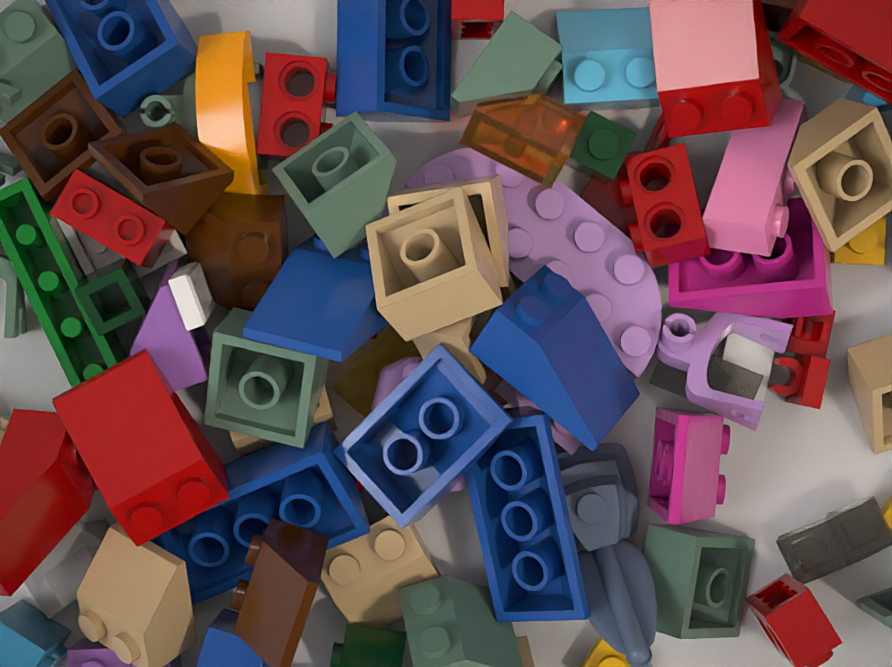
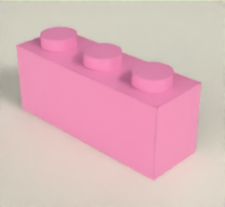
(755, 185)

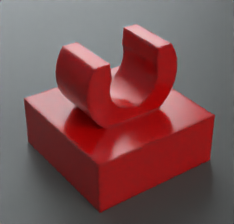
(810, 334)
(806, 380)

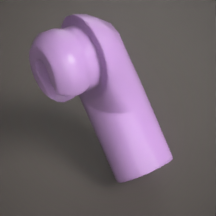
(392, 376)

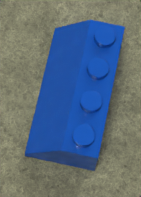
(394, 60)
(278, 483)
(526, 525)

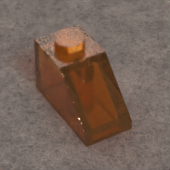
(525, 134)

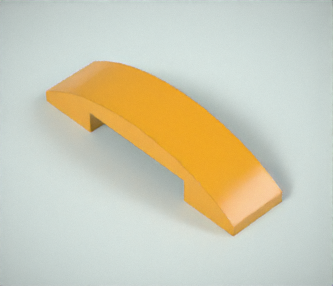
(224, 107)

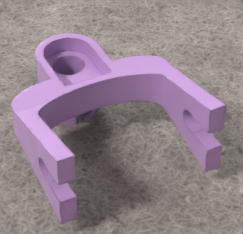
(694, 350)

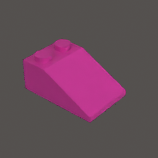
(781, 286)
(686, 464)

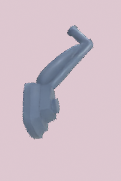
(614, 571)

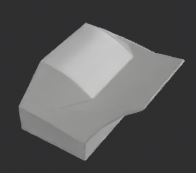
(63, 570)

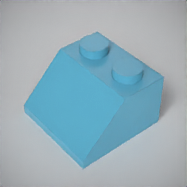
(606, 59)

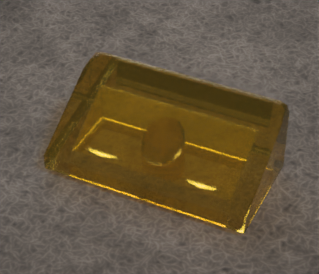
(360, 380)

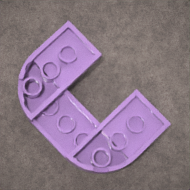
(574, 242)

